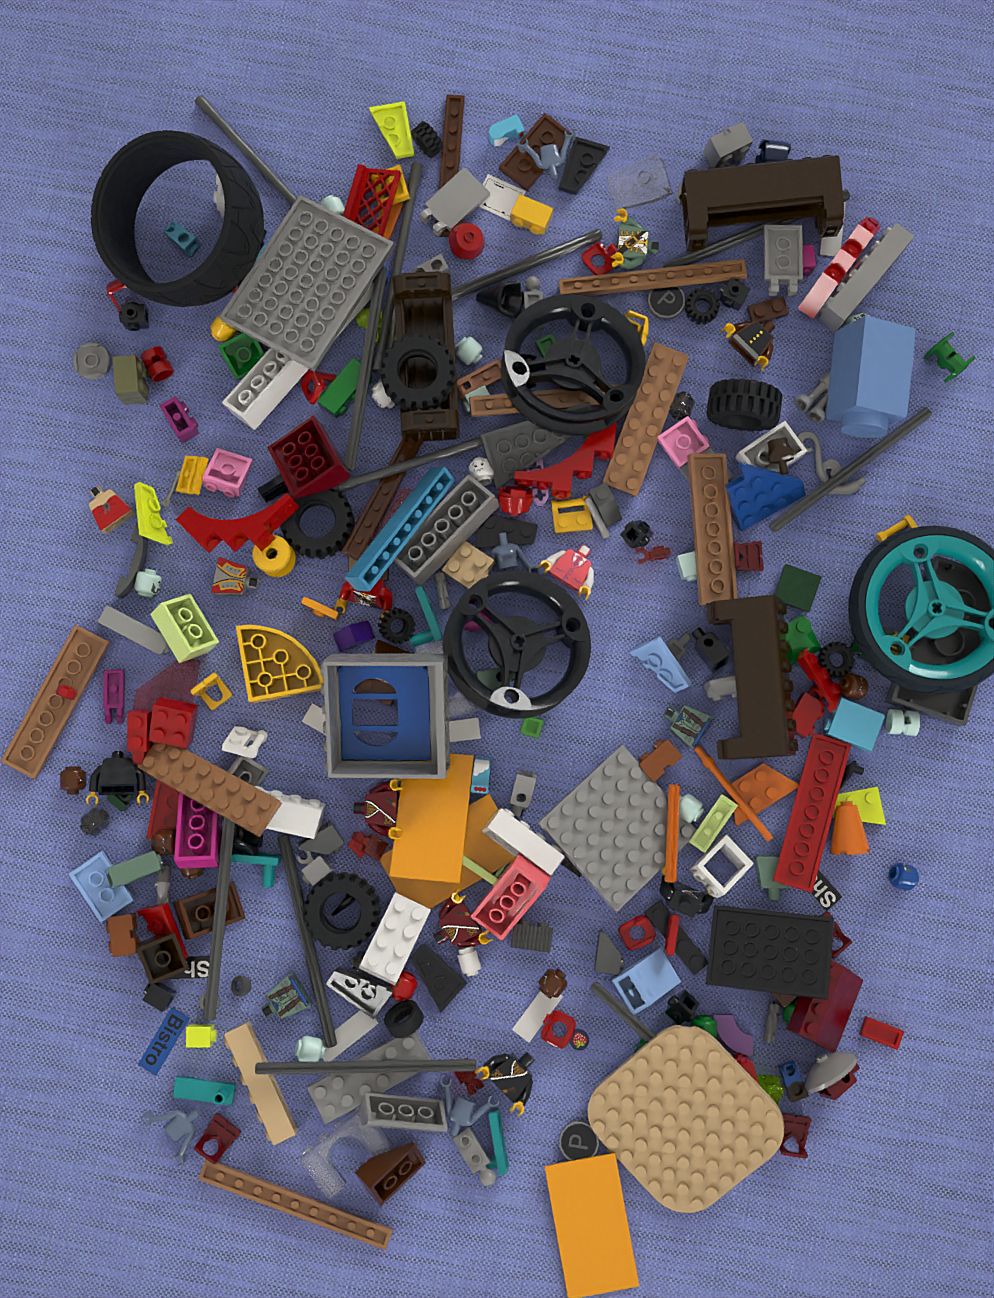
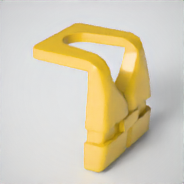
(641, 330)
(199, 690)

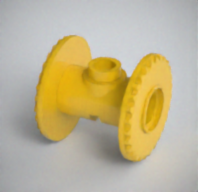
(281, 564)

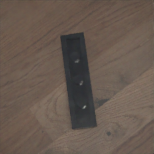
(684, 946)

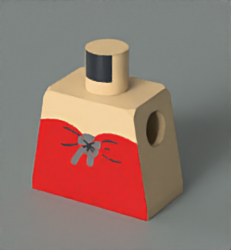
(109, 509)

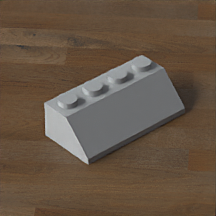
(403, 1113)

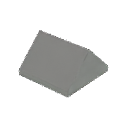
(248, 770)

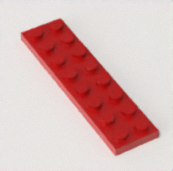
(812, 813)

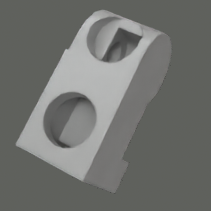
(435, 264)

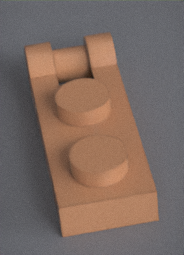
(485, 376)

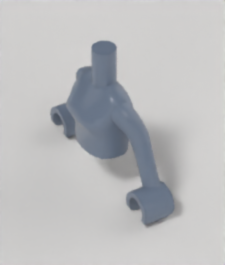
(549, 154)
(506, 555)
(462, 1110)
(177, 1128)

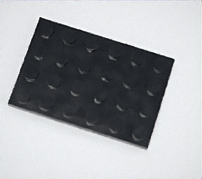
(770, 951)

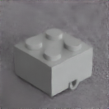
(728, 146)

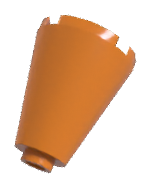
(848, 831)

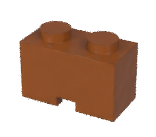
(663, 755)
(122, 934)

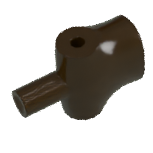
(779, 453)

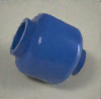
(903, 876)

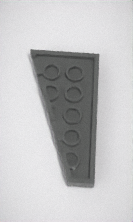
(520, 446)

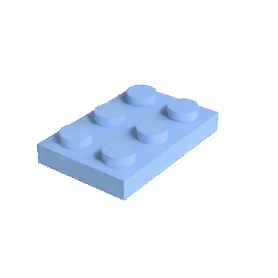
(96, 890)

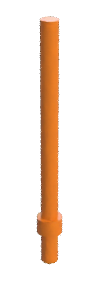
(708, 762)

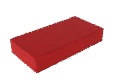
(671, 935)
(881, 1032)

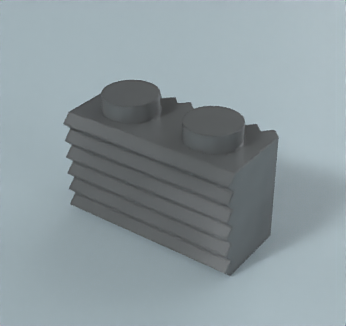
(532, 937)

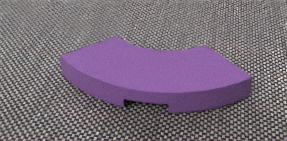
(732, 1036)

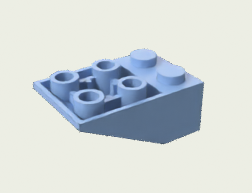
(646, 981)

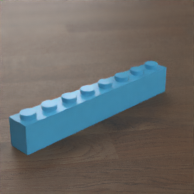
(399, 529)

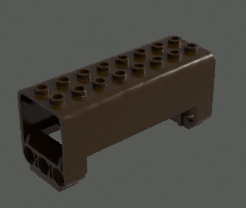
(762, 195)
(425, 307)
(760, 677)

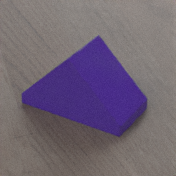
(353, 635)

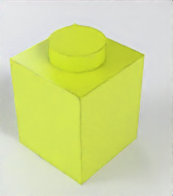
(200, 1035)

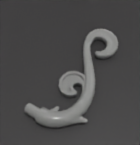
(833, 465)

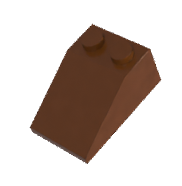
(377, 685)
(197, 911)
(390, 1171)

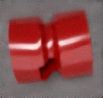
(158, 366)

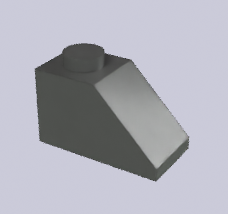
(605, 504)
(326, 840)
(607, 956)

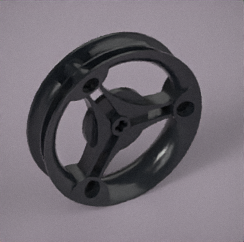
(572, 364)
(526, 634)

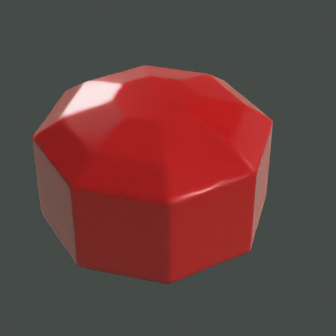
(66, 692)

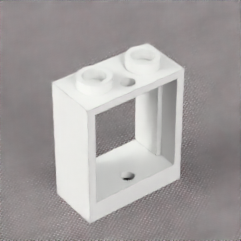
(734, 854)

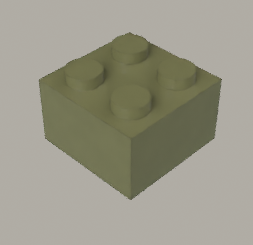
(130, 379)

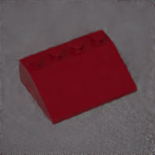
(308, 459)
(825, 1020)

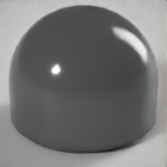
(245, 986)

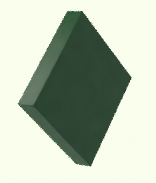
(797, 587)

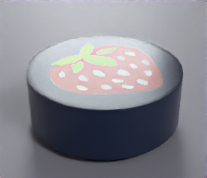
(579, 1040)

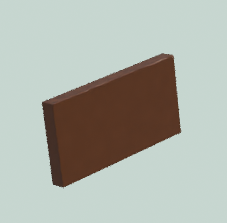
(520, 165)

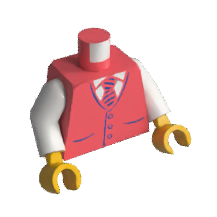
(571, 569)

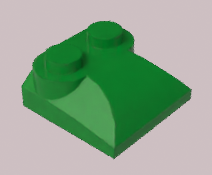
(241, 354)
(800, 638)

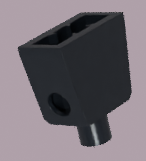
(713, 656)

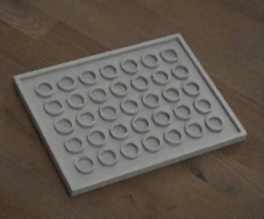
(307, 282)

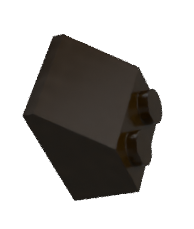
(161, 957)

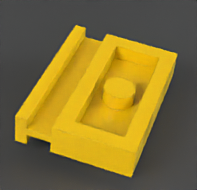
(191, 475)

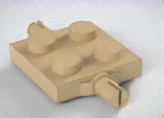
(468, 565)

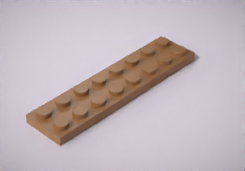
(645, 419)
(712, 527)
(49, 711)
(211, 786)

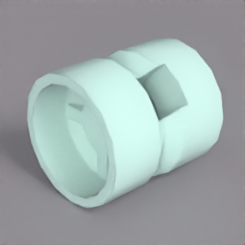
(902, 722)

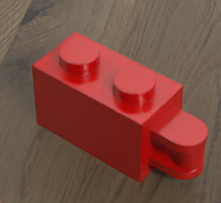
(807, 712)
(138, 734)

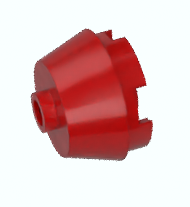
(466, 241)
(515, 499)

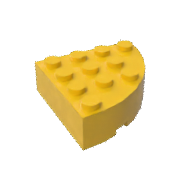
(276, 664)

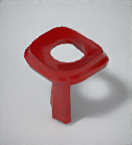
(599, 249)
(112, 287)
(319, 384)
(644, 922)
(547, 1034)

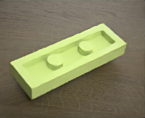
(713, 823)

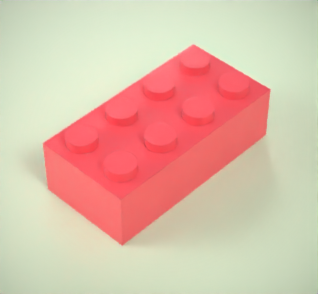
(510, 896)

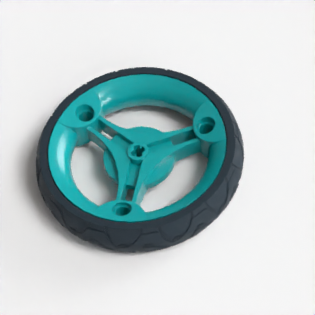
(918, 609)

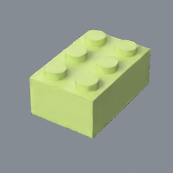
(184, 628)

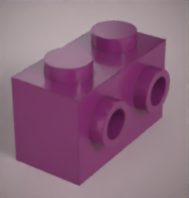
(179, 420)

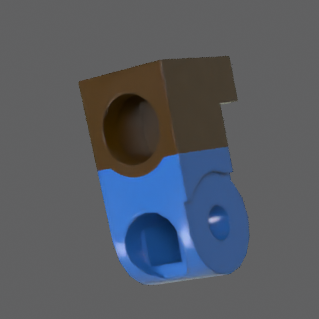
(792, 1081)

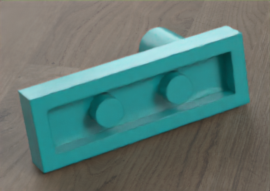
(434, 632)
(268, 860)
(204, 1090)
(500, 1160)

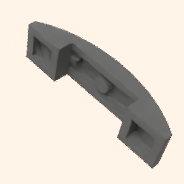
(125, 585)

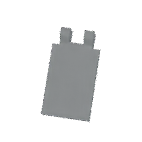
(454, 202)
(783, 257)

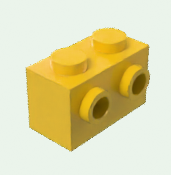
(531, 215)

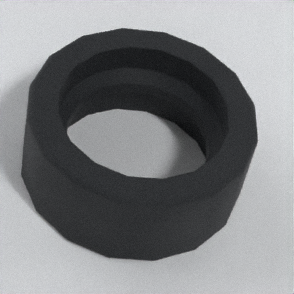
(407, 1026)

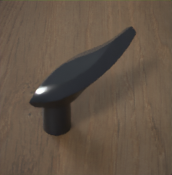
(850, 768)
(347, 901)

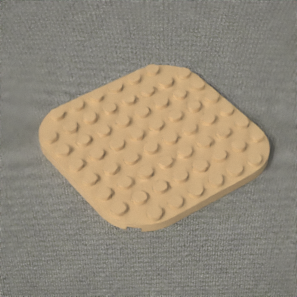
(685, 1119)

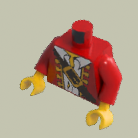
(378, 597)

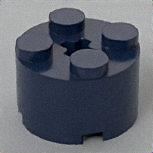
(772, 151)

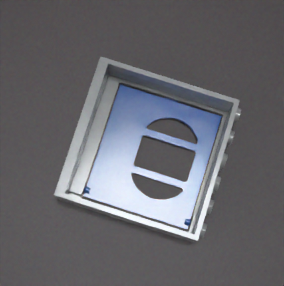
(412, 678)

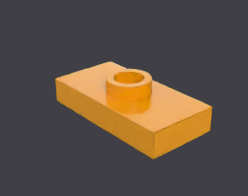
(319, 609)

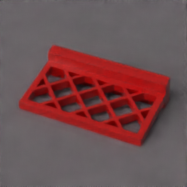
(361, 186)

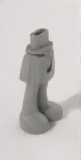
(804, 402)

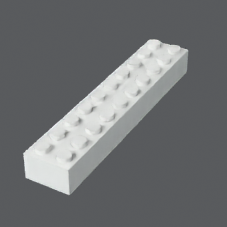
(271, 381)

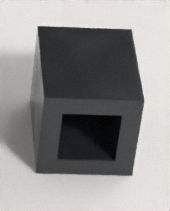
(158, 996)

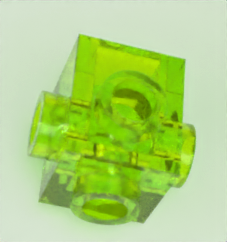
(771, 1086)

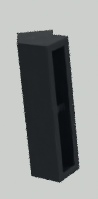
(269, 486)

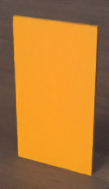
(433, 824)
(477, 848)
(591, 1225)

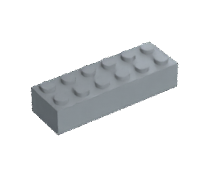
(865, 276)
(446, 529)
(341, 1092)

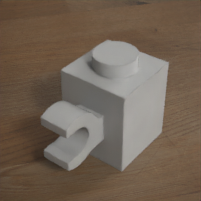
(316, 868)

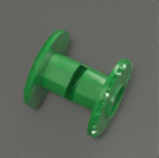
(948, 358)

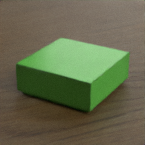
(532, 727)

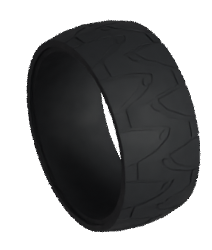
(118, 200)

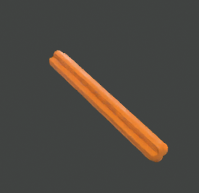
(672, 833)

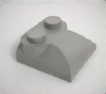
(720, 687)

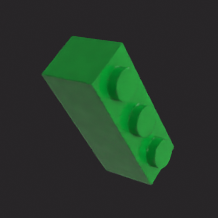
(341, 390)

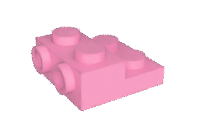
(683, 440)
(227, 473)

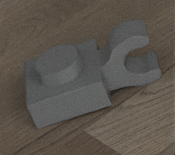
(676, 647)

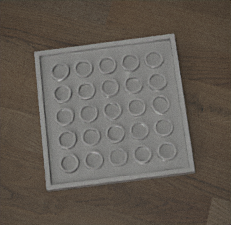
(615, 828)

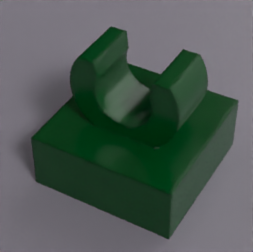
(120, 802)

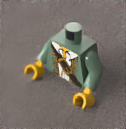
(632, 242)

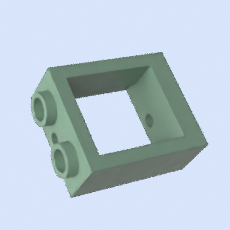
(133, 869)

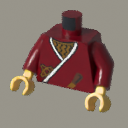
(381, 808)
(458, 924)

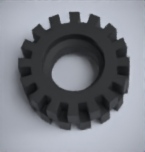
(427, 139)
(709, 297)
(405, 632)
(846, 654)

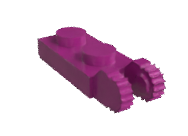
(114, 694)

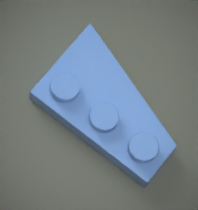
(660, 659)

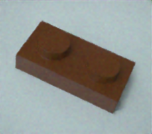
(768, 310)

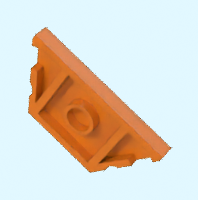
(760, 789)

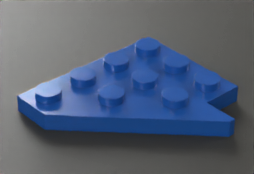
(761, 494)

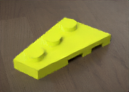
(394, 126)
(148, 515)
(868, 804)

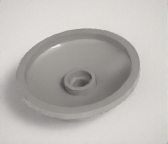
(829, 1070)

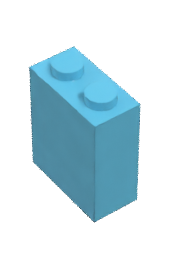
(854, 725)

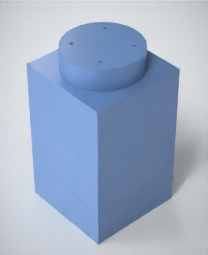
(870, 376)

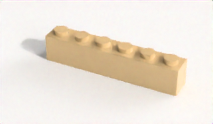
(263, 1088)

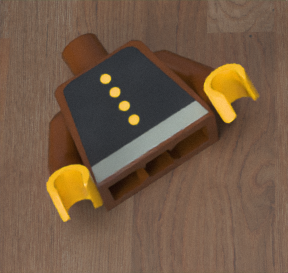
(752, 341)

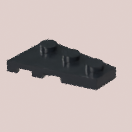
(581, 163)
(517, 532)
(437, 975)

